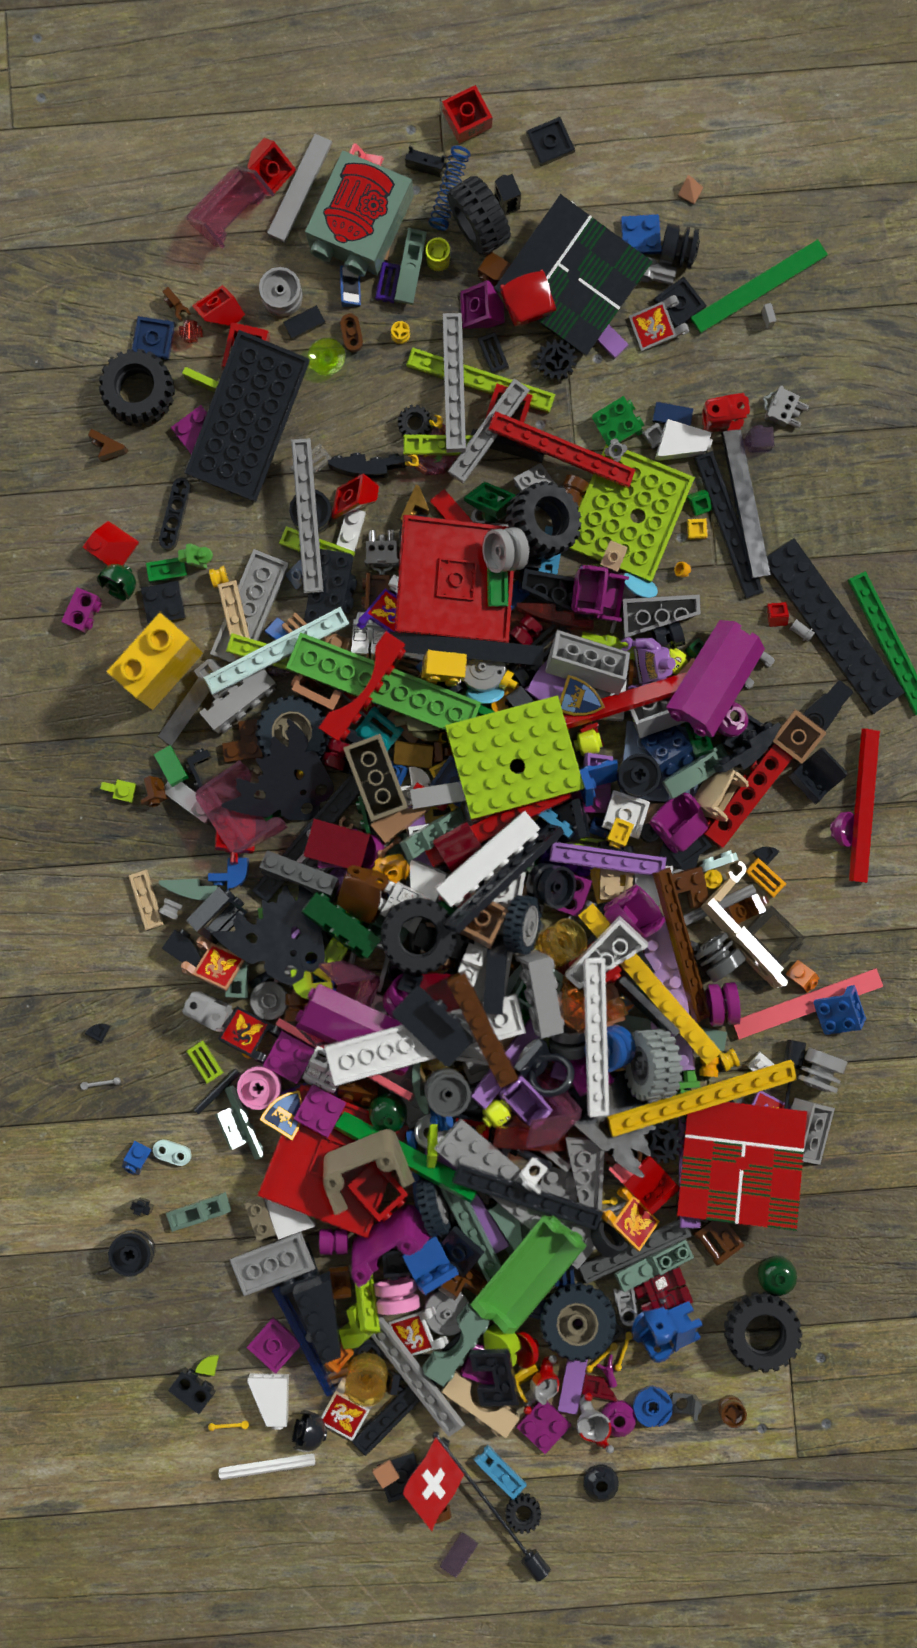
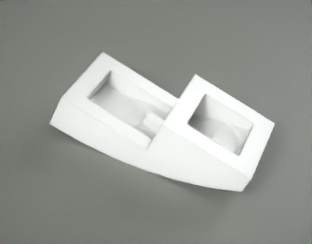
(473, 961)

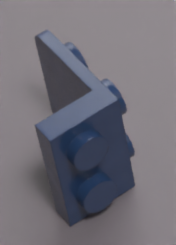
(669, 749)

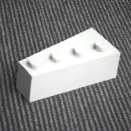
(614, 944)

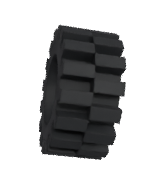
(414, 412)
(532, 1521)

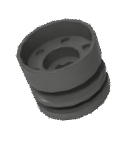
(719, 957)

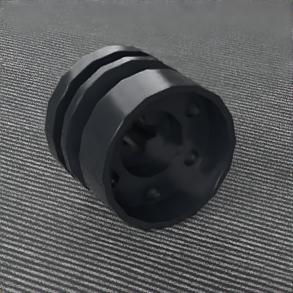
(679, 246)

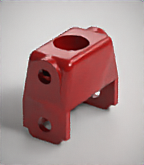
(528, 298)
(721, 411)

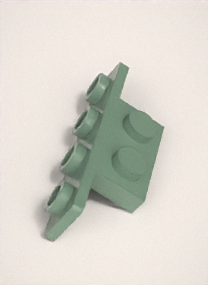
(236, 1125)

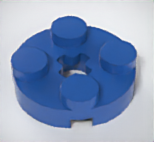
(650, 1395)

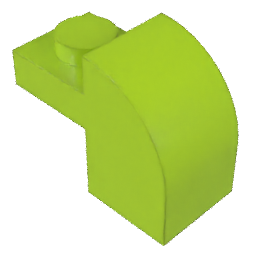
(306, 983)
(350, 1333)
(496, 1339)

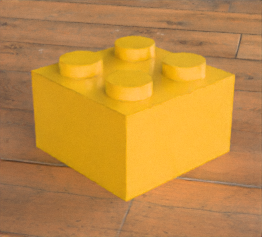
(443, 667)

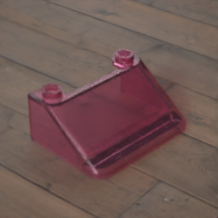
(235, 828)

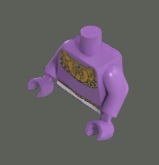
(651, 660)

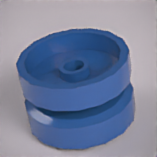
(620, 1047)

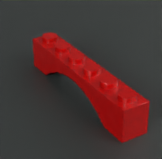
(386, 653)

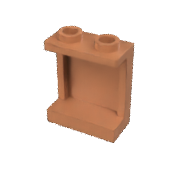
(333, 704)

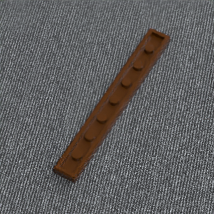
(681, 944)

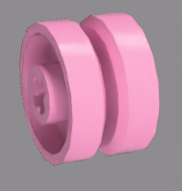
(248, 1090)
(396, 1296)

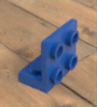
(596, 776)
(841, 1012)
(430, 1266)

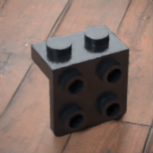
(818, 775)

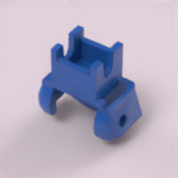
(660, 1326)

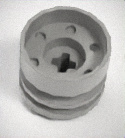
(822, 1070)

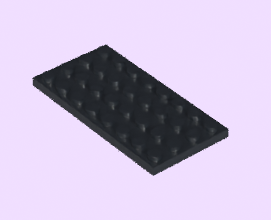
(247, 416)

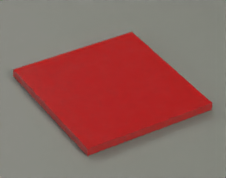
(446, 581)
(297, 1176)

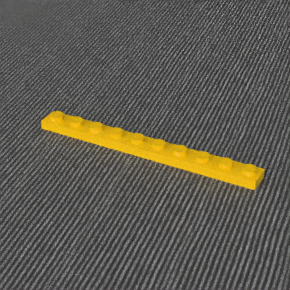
(657, 992)
(701, 1098)

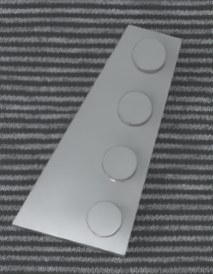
(587, 1170)

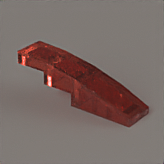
(547, 614)
(516, 1138)

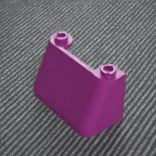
(401, 1229)

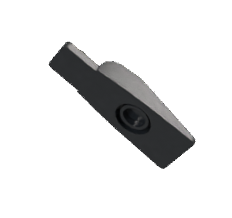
(827, 707)

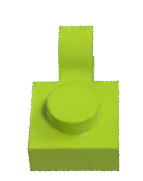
(122, 790)

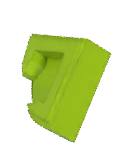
(208, 1365)

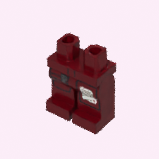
(664, 1291)

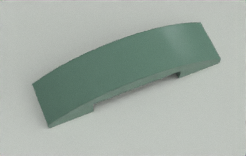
(419, 1094)

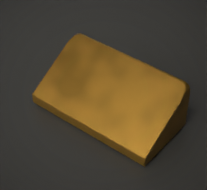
(413, 754)

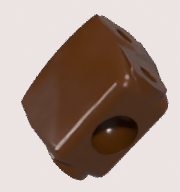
(362, 893)

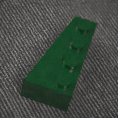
(340, 926)

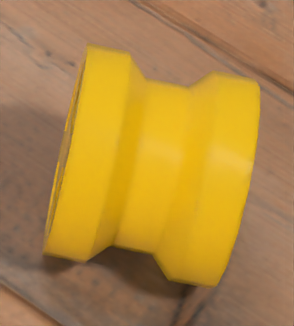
(400, 327)
(218, 576)
(729, 1059)

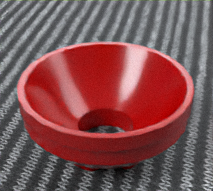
(525, 1356)

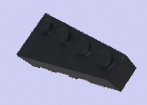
(550, 588)

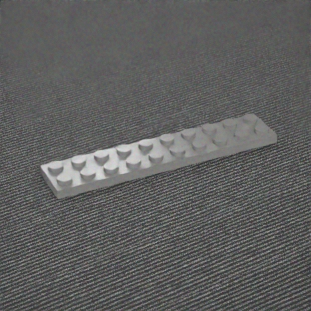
(470, 1148)

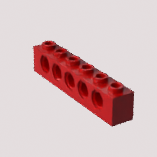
(780, 760)

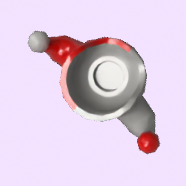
(542, 1385)
(593, 1425)

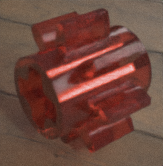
(190, 331)

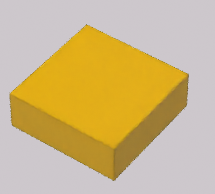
(697, 528)

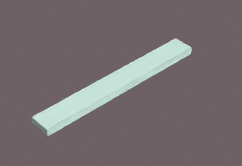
(274, 651)

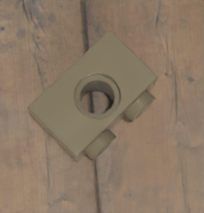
(259, 1218)

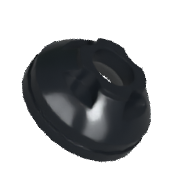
(600, 1473)

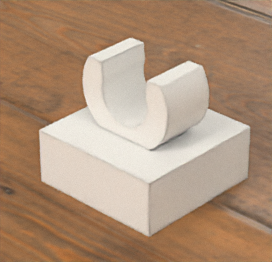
(759, 1062)

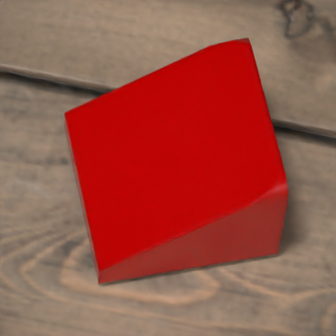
(777, 614)

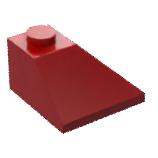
(271, 164)
(219, 307)
(354, 495)
(110, 544)

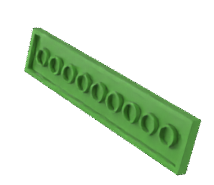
(399, 692)

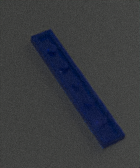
(306, 1346)

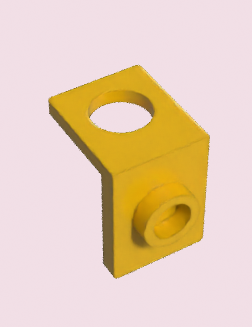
(523, 1376)

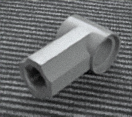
(659, 273)

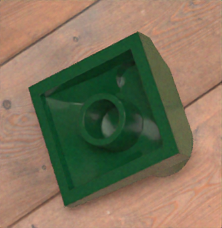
(490, 500)

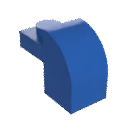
(235, 875)

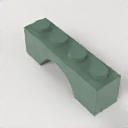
(441, 1365)

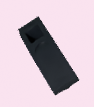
(374, 469)
(751, 750)

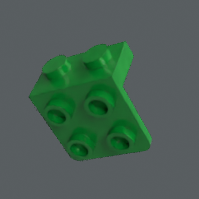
(618, 421)

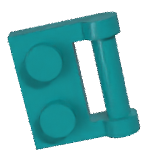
(369, 728)

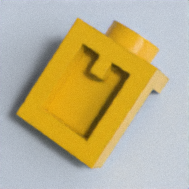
(619, 833)

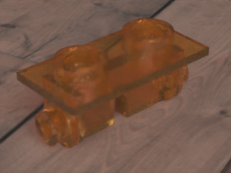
(615, 1009)

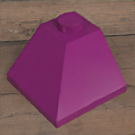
(481, 307)

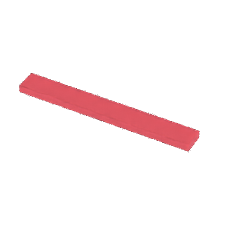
(804, 1004)
(377, 1078)

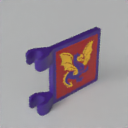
(381, 612)

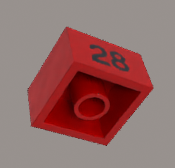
(467, 114)

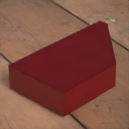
(597, 1387)

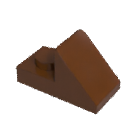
(110, 449)

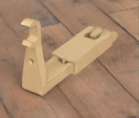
(753, 951)

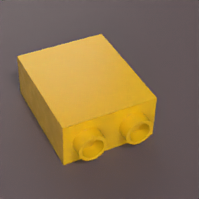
(155, 661)

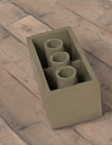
(375, 777)

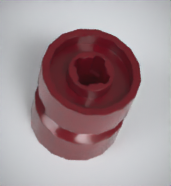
(526, 631)
(335, 755)

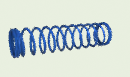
(440, 220)

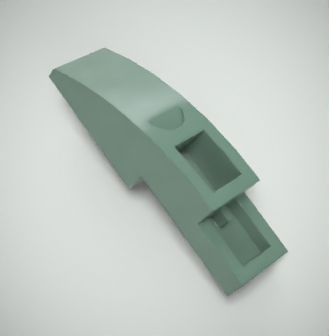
(410, 266)
(694, 772)
(653, 1265)

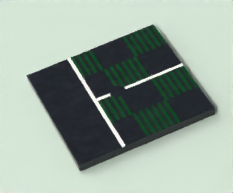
(586, 272)

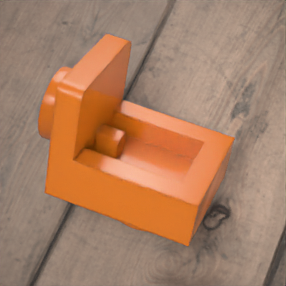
(803, 976)
(337, 1364)

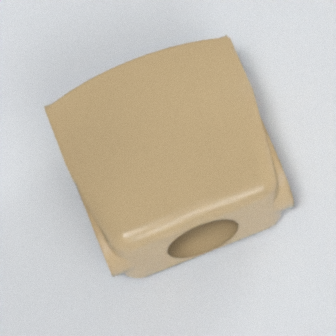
(717, 791)

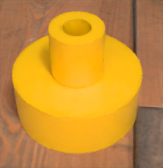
(508, 681)

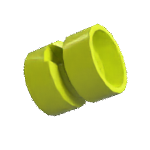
(438, 254)

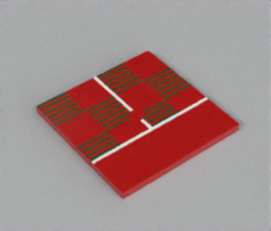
(743, 1165)

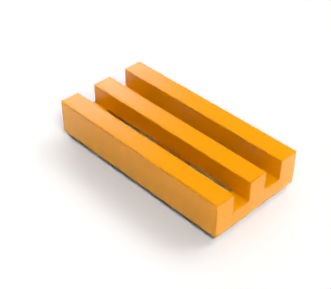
(762, 875)

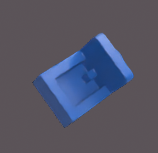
(136, 1158)

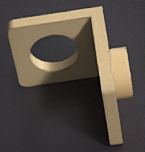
(614, 555)

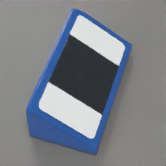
(349, 288)

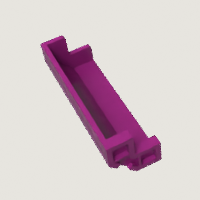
(716, 678)
(340, 1018)

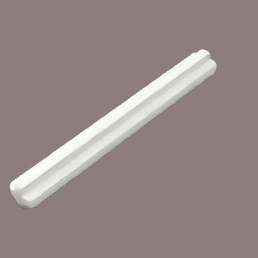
(266, 1466)

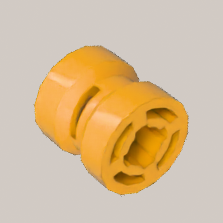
(709, 1070)

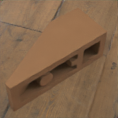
(395, 823)

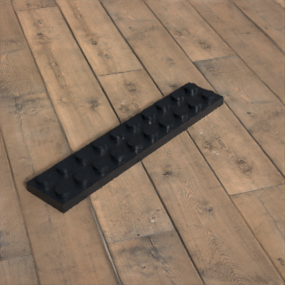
(833, 626)

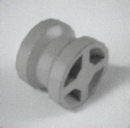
(170, 908)

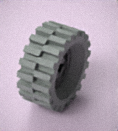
(655, 1066)

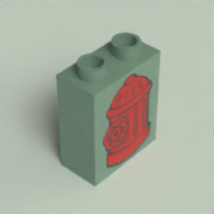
(359, 214)

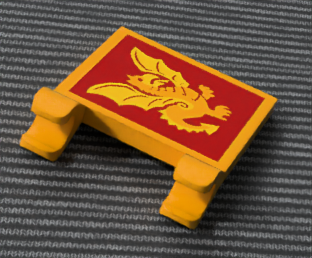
(633, 1221)

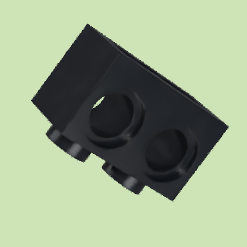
(507, 193)
(188, 1394)

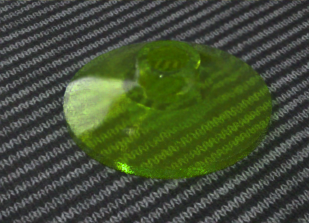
(323, 348)

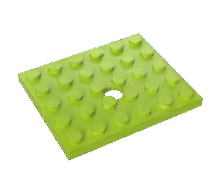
(607, 511)
(524, 732)

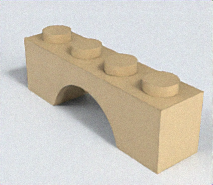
(499, 1418)

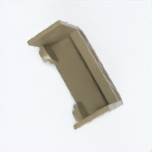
(380, 1147)

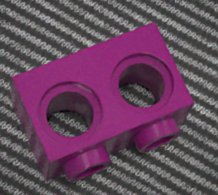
(76, 609)
(579, 897)

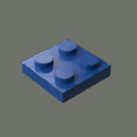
(642, 233)

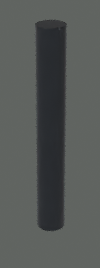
(217, 1091)

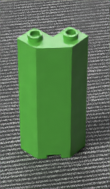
(529, 1274)

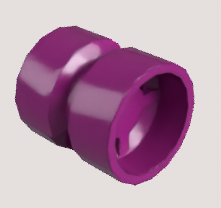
(333, 1241)

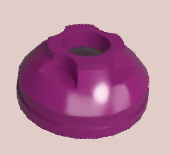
(729, 727)
(842, 829)
(371, 853)
(623, 1409)

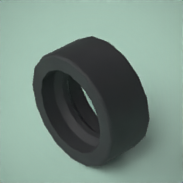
(603, 1245)

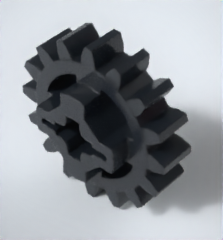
(563, 358)
(667, 1147)

